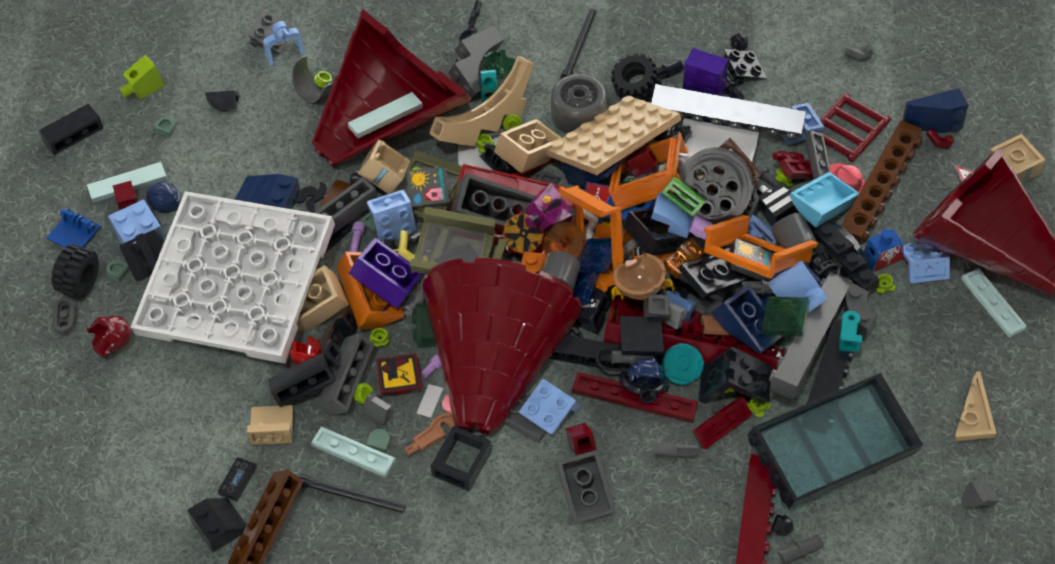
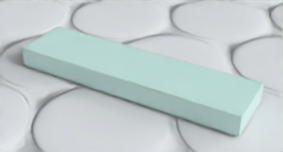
(385, 115)
(140, 178)
(993, 302)
(353, 452)

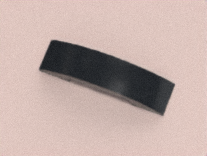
(335, 333)

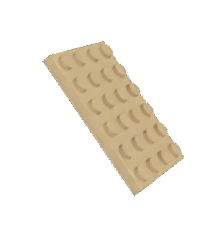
(613, 135)

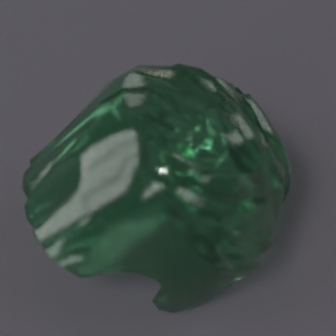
(500, 62)

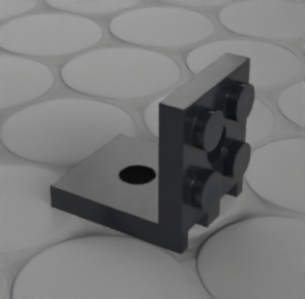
(732, 371)

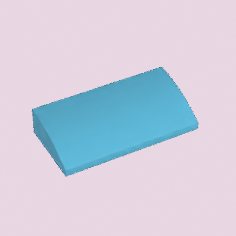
(823, 199)

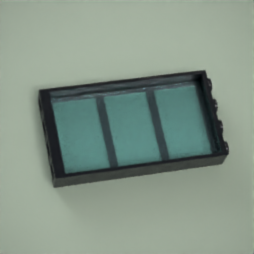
(834, 440)

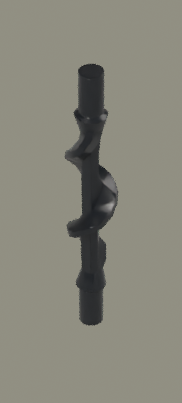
(471, 29)

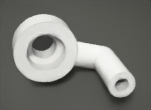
(593, 220)

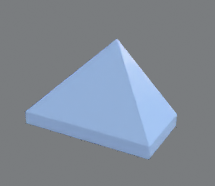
(761, 229)

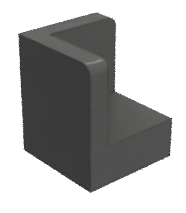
(656, 306)

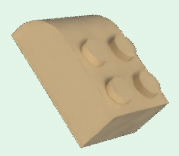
(526, 145)
(322, 300)

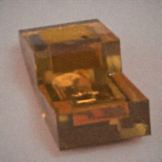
(686, 252)

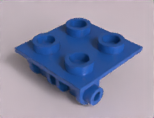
(73, 229)

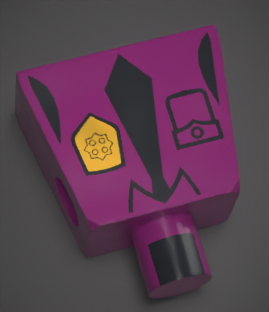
(547, 209)

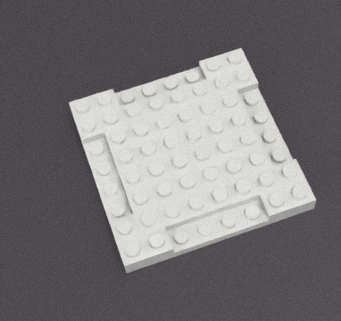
(233, 276)

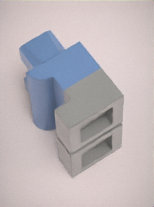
(679, 309)

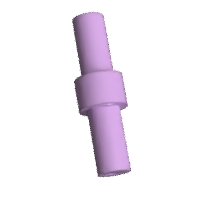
(434, 363)

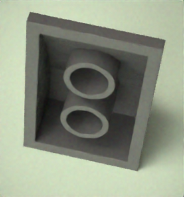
(585, 486)

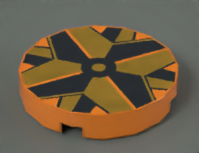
(520, 236)

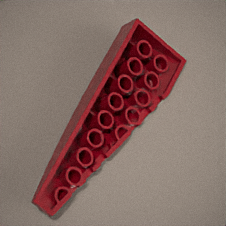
(706, 344)

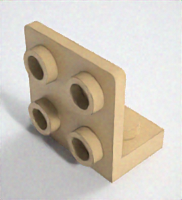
(271, 425)

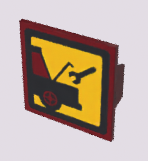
(398, 374)

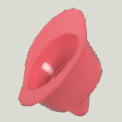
(848, 174)

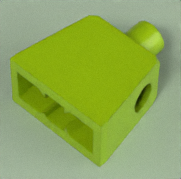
(141, 79)

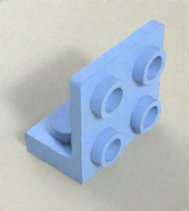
(392, 215)
(926, 263)
(798, 283)
(548, 406)

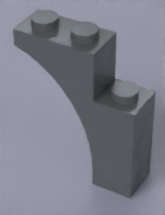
(471, 53)

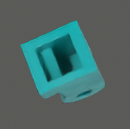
(488, 83)
(849, 326)

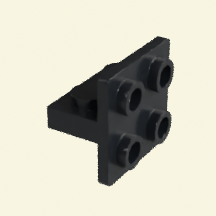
(142, 253)

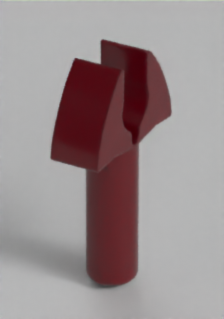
(693, 324)

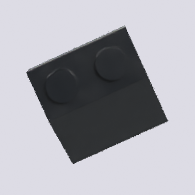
(216, 522)

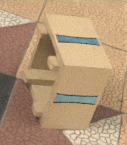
(1021, 157)
(384, 167)

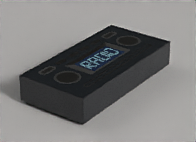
(237, 479)

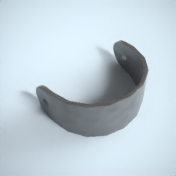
(305, 84)

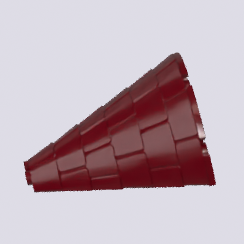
(372, 75)
(994, 226)
(494, 333)

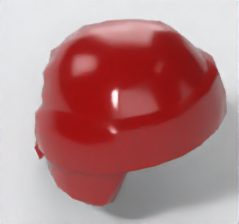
(301, 352)

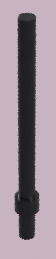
(579, 44)
(307, 482)

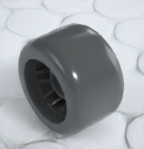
(577, 101)

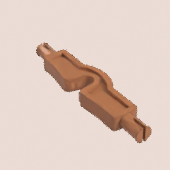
(432, 434)

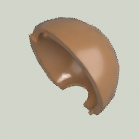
(641, 278)

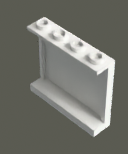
(711, 135)

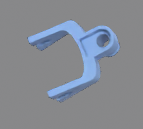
(280, 34)

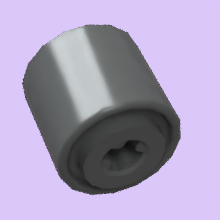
(792, 231)
(562, 266)

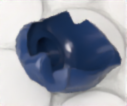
(163, 197)
(646, 370)

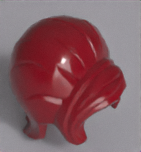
(110, 334)

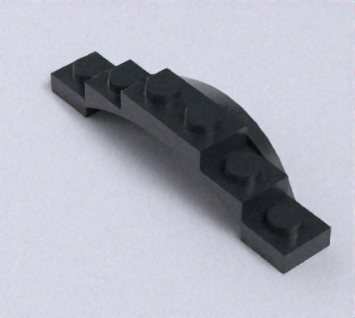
(847, 252)

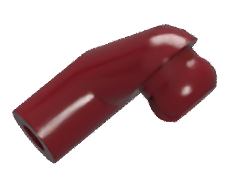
(939, 141)

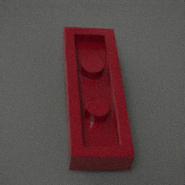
(722, 422)

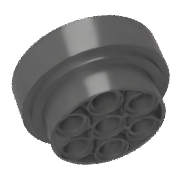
(735, 170)

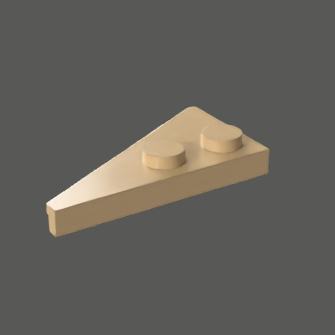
(976, 417)

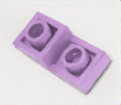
(697, 226)

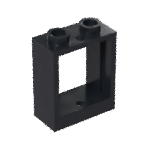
(657, 244)
(453, 475)

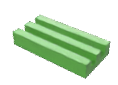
(687, 190)

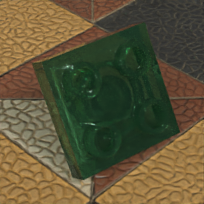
(785, 316)

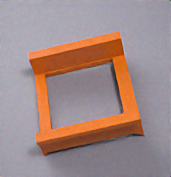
(649, 186)
(600, 209)
(727, 231)

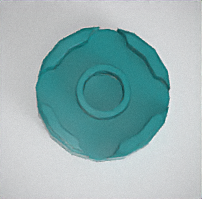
(682, 364)

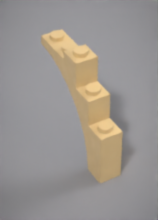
(489, 115)

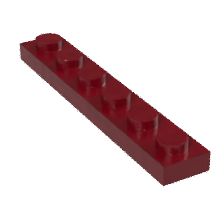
(614, 392)

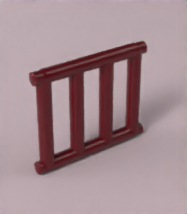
(862, 143)

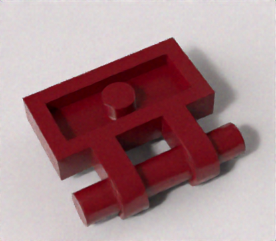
(794, 164)

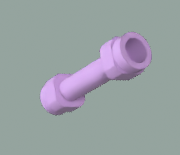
(357, 231)

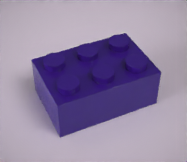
(705, 73)
(385, 273)

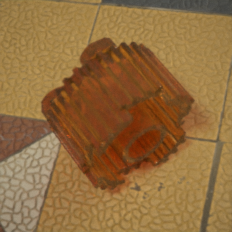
(570, 234)

